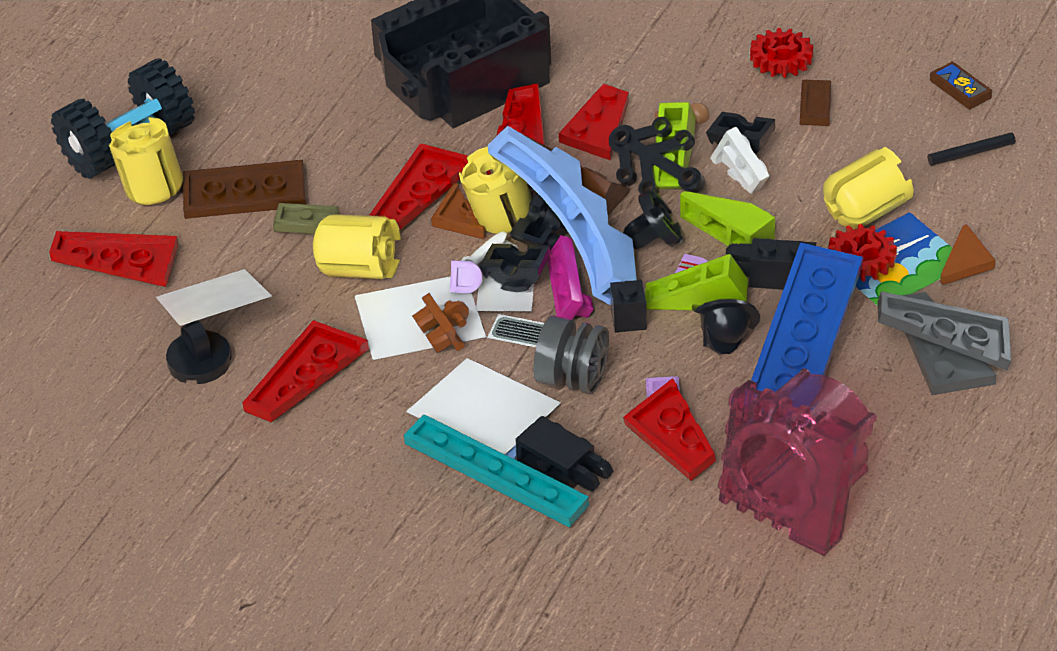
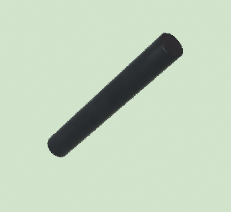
(971, 149)

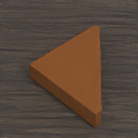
(457, 215)
(966, 258)

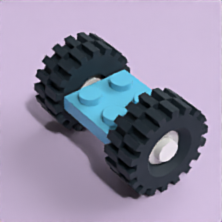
(86, 135)

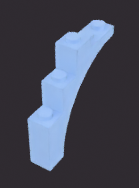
(558, 181)

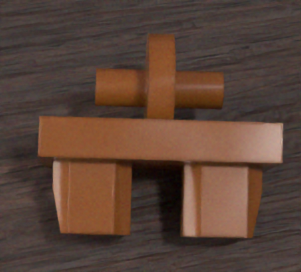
(453, 315)

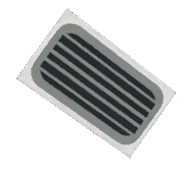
(516, 330)

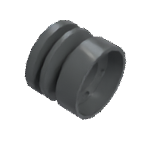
(571, 354)

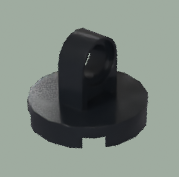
(653, 222)
(198, 354)

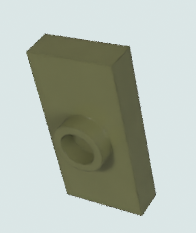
(301, 217)

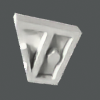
(744, 165)

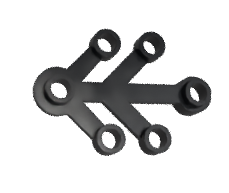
(653, 155)

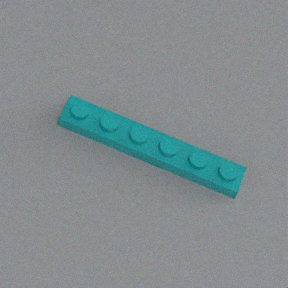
(497, 470)

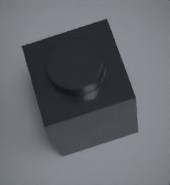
(628, 306)

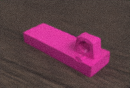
(565, 281)

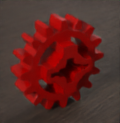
(781, 52)
(874, 247)

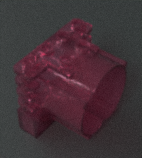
(796, 455)

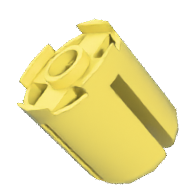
(146, 161)
(867, 189)
(485, 191)
(356, 246)

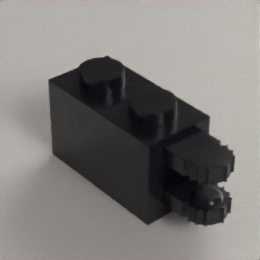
(766, 261)
(561, 455)

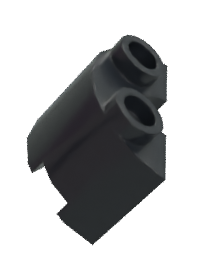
(755, 132)
(539, 226)
(514, 268)

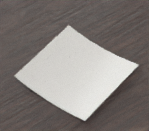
(495, 299)

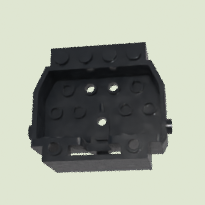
(461, 54)

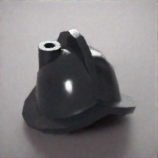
(726, 323)

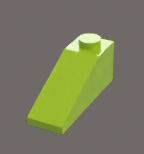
(682, 118)
(726, 218)
(698, 285)

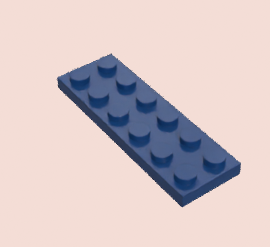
(808, 315)

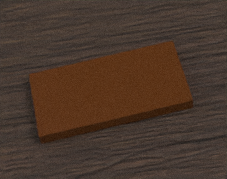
(242, 188)

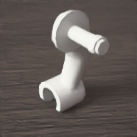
(480, 253)

